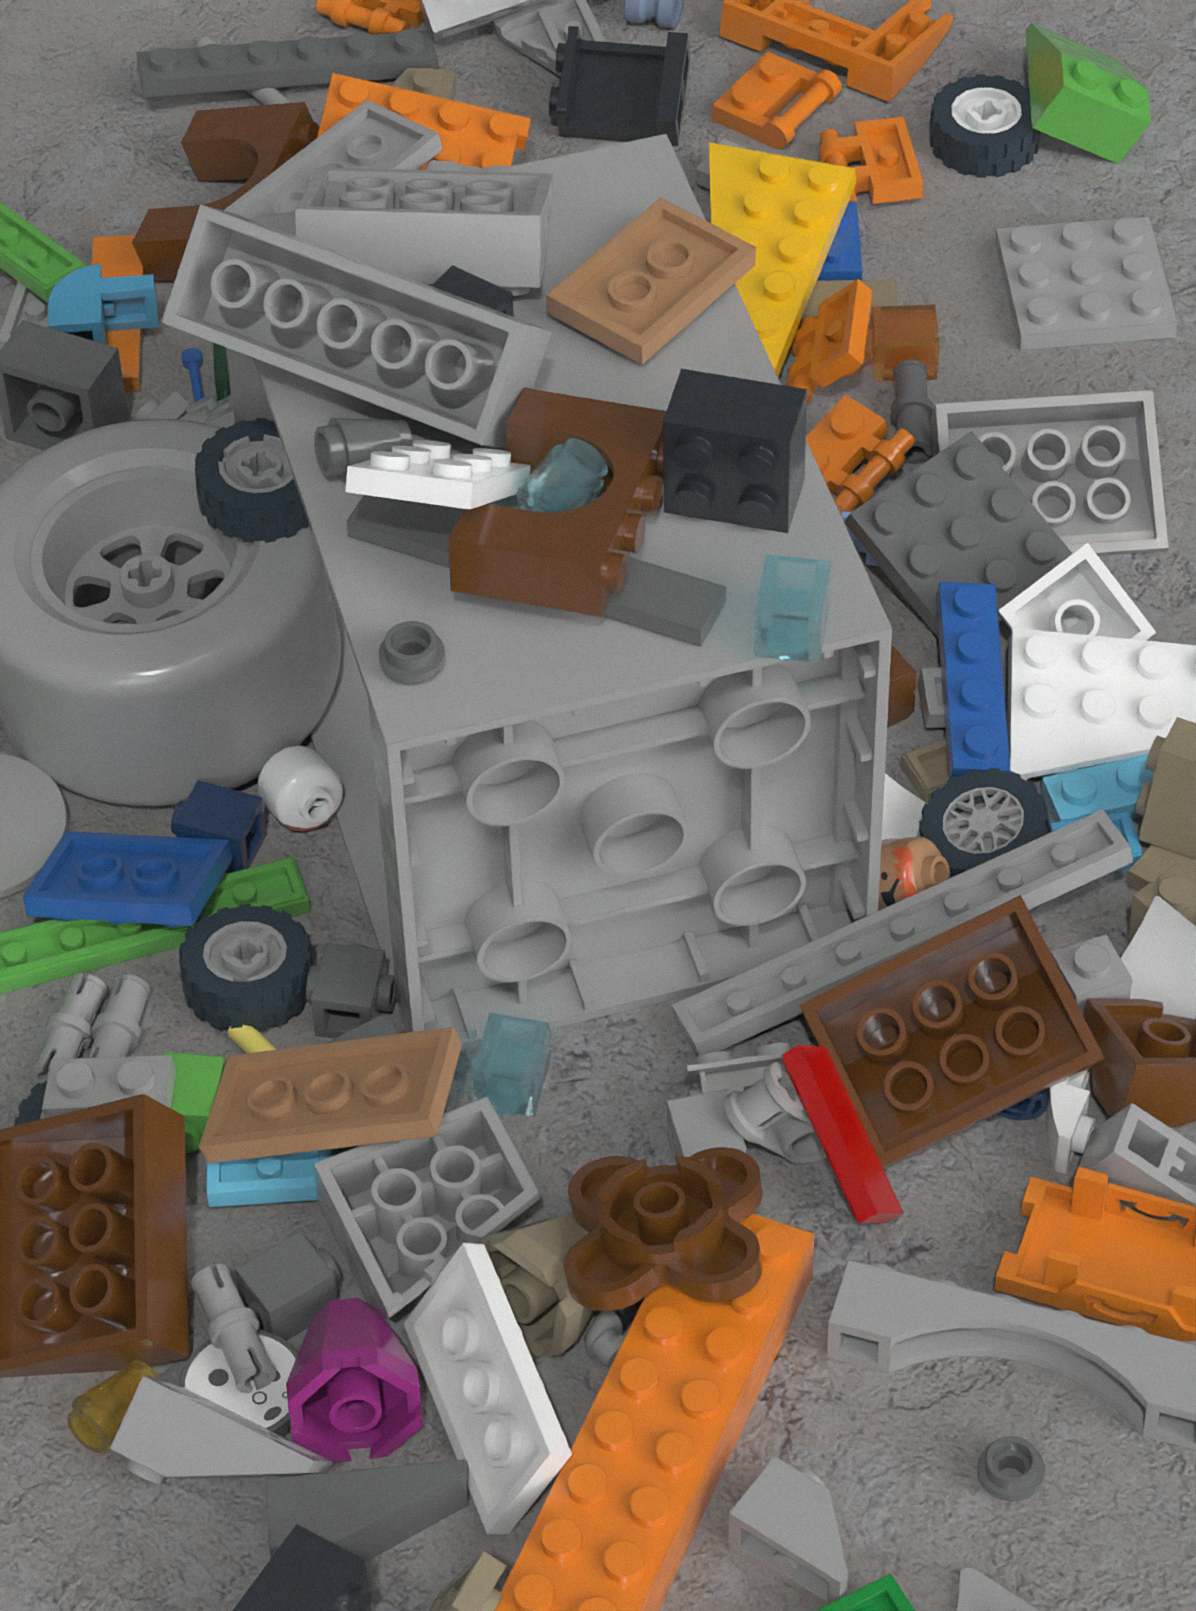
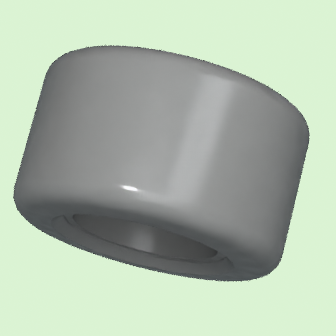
(224, 638)

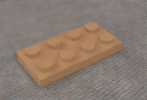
(331, 1095)

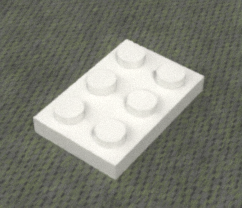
(436, 477)

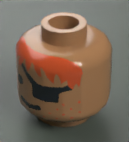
(908, 868)

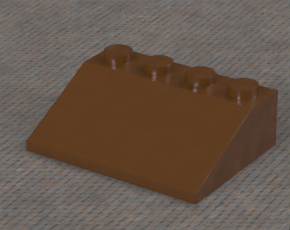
(953, 1031)
(93, 1240)

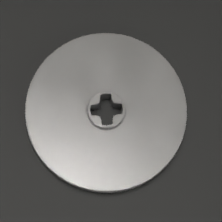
(30, 822)

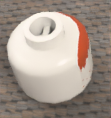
(300, 783)

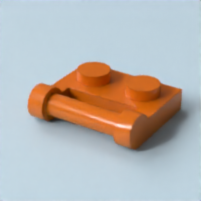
(765, 91)

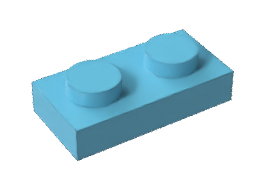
(1104, 786)
(264, 1179)

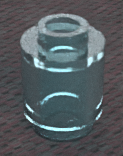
(564, 478)

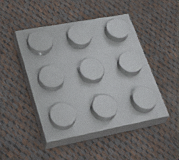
(1085, 283)

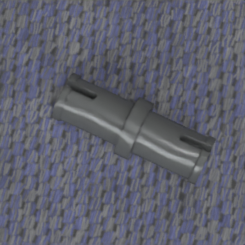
(913, 408)

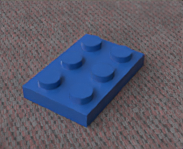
(128, 878)

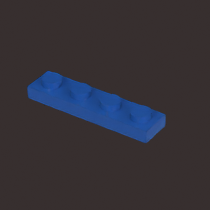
(972, 678)

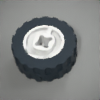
(983, 126)

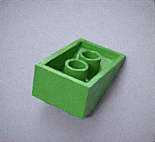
(1084, 95)

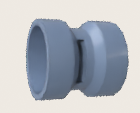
(666, 12)

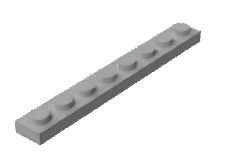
(777, 987)

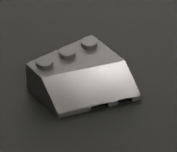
(415, 1201)

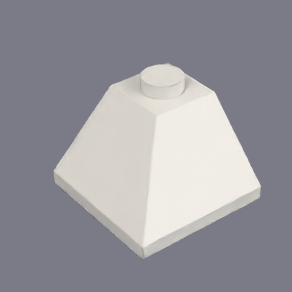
(1078, 599)

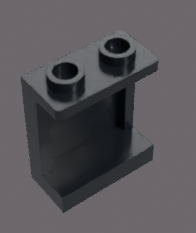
(620, 88)

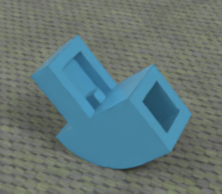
(92, 305)

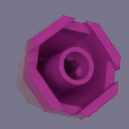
(352, 1384)

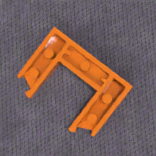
(876, 60)

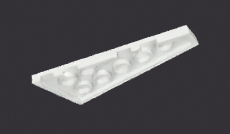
(1092, 698)

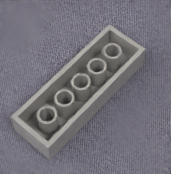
(354, 326)

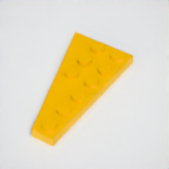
(791, 217)

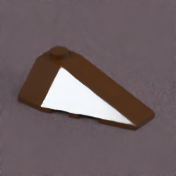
(1146, 1059)

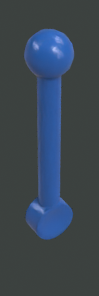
(193, 360)

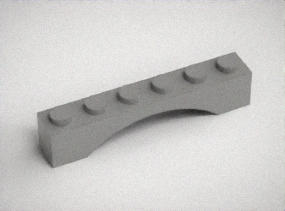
(903, 1319)

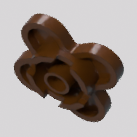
(664, 1228)

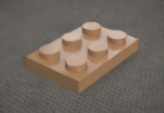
(650, 280)

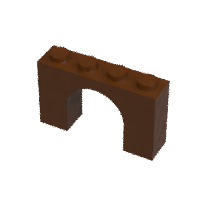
(223, 146)
(572, 555)

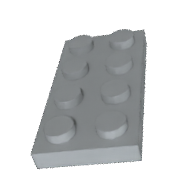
(363, 139)

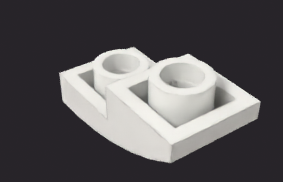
(1068, 1120)

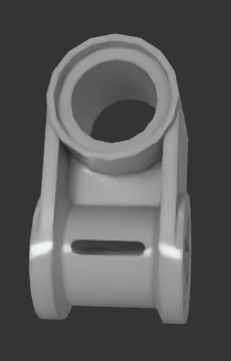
(775, 1117)

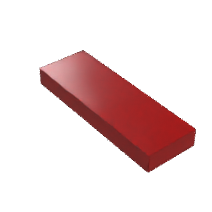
(841, 1134)

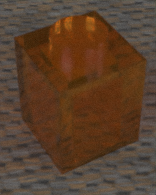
(902, 335)

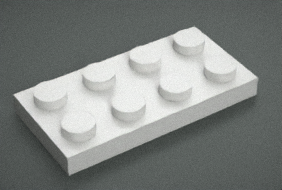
(487, 1389)

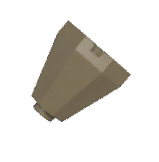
(535, 1283)

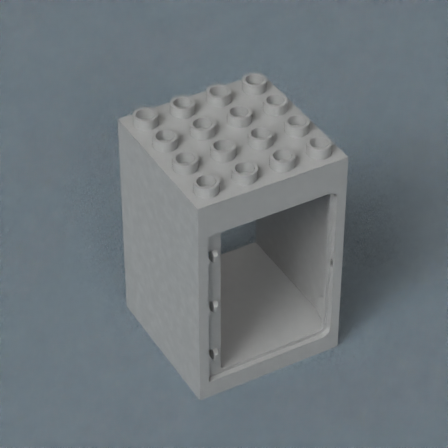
(572, 795)

